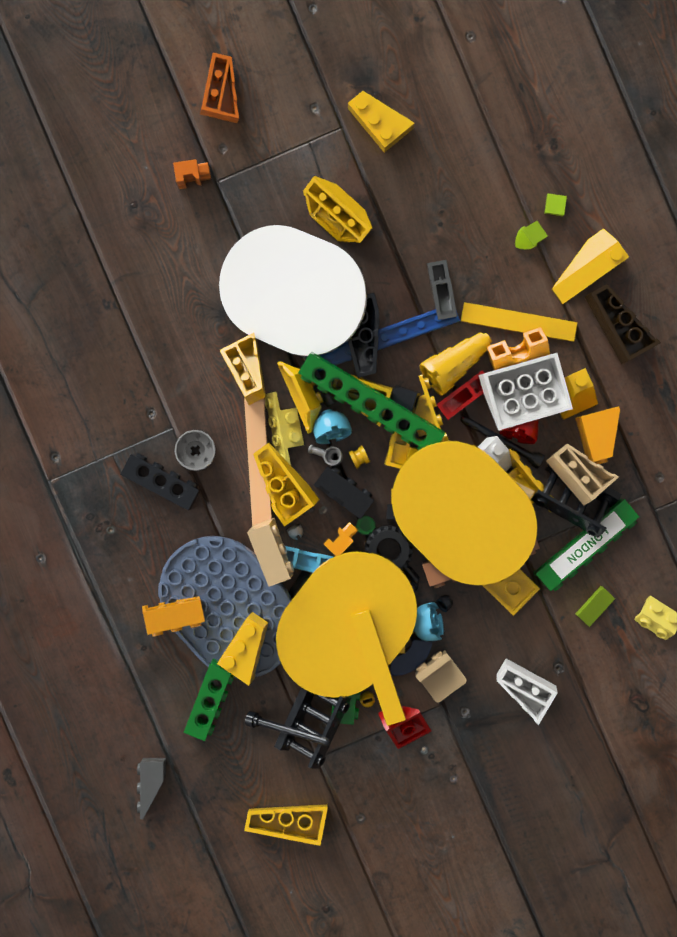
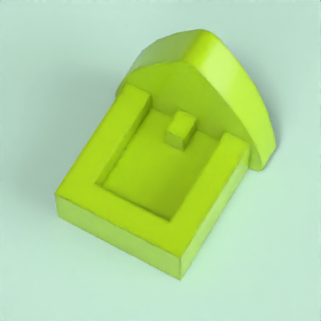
(529, 236)

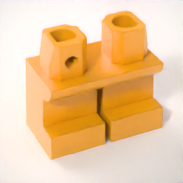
(343, 541)

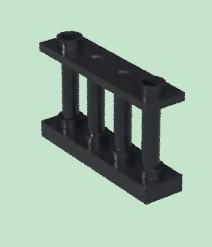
(608, 497)
(295, 719)

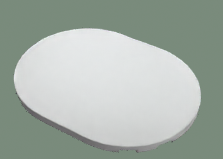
(293, 290)

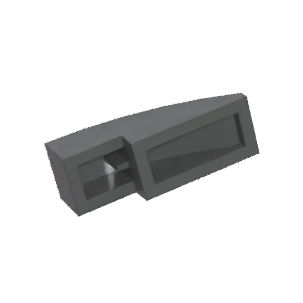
(441, 289)

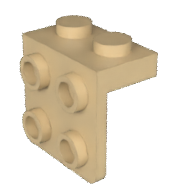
(440, 676)

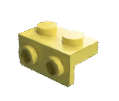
(658, 618)

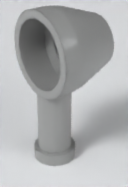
(327, 454)

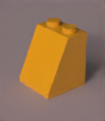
(599, 434)

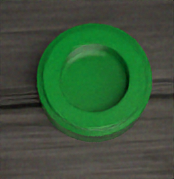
(365, 525)

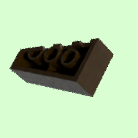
(622, 328)

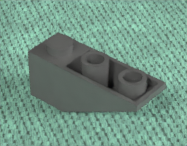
(152, 774)

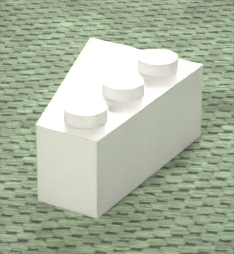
(527, 689)

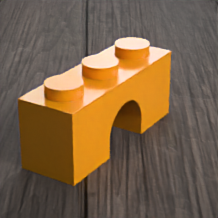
(533, 346)

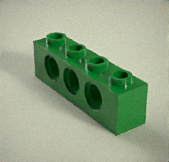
(202, 728)

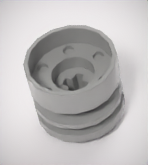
(194, 439)

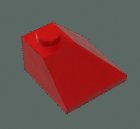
(408, 730)

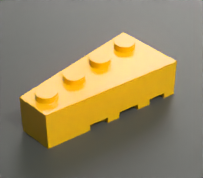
(291, 823)

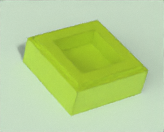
(555, 204)

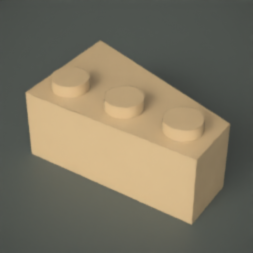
(580, 474)
(270, 552)

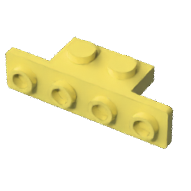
(284, 426)

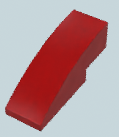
(461, 397)

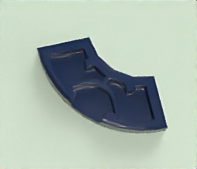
(411, 658)

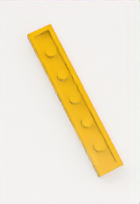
(517, 321)
(378, 667)

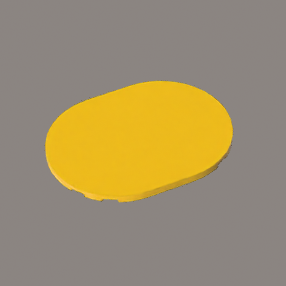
(464, 513)
(317, 631)

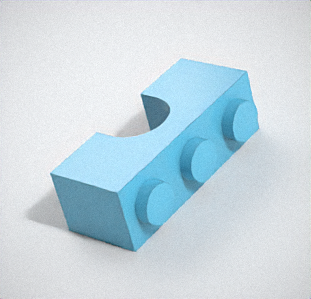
(305, 560)

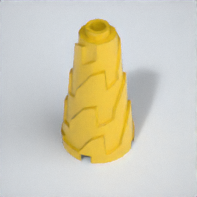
(451, 364)

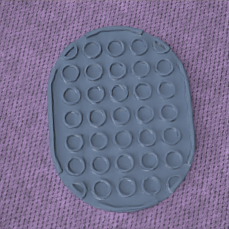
(230, 589)

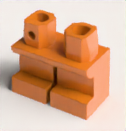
(191, 171)

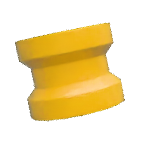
(359, 457)

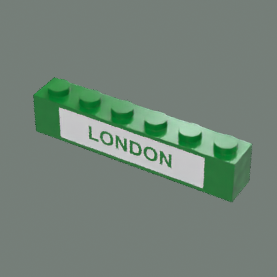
(584, 546)

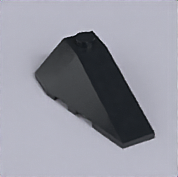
(364, 342)

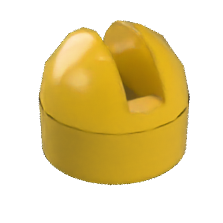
(367, 695)

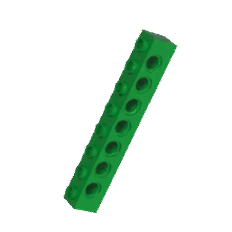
(315, 362)

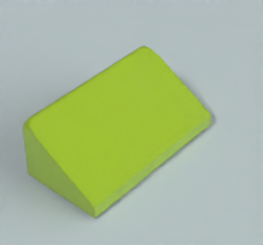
(595, 606)

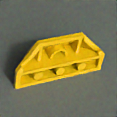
(336, 211)
(303, 395)

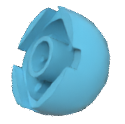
(331, 426)
(429, 624)

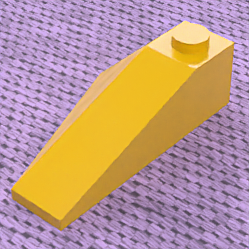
(593, 261)
(286, 488)

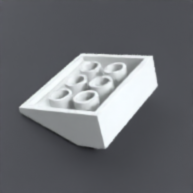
(526, 391)

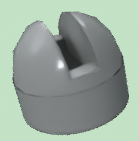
(295, 530)

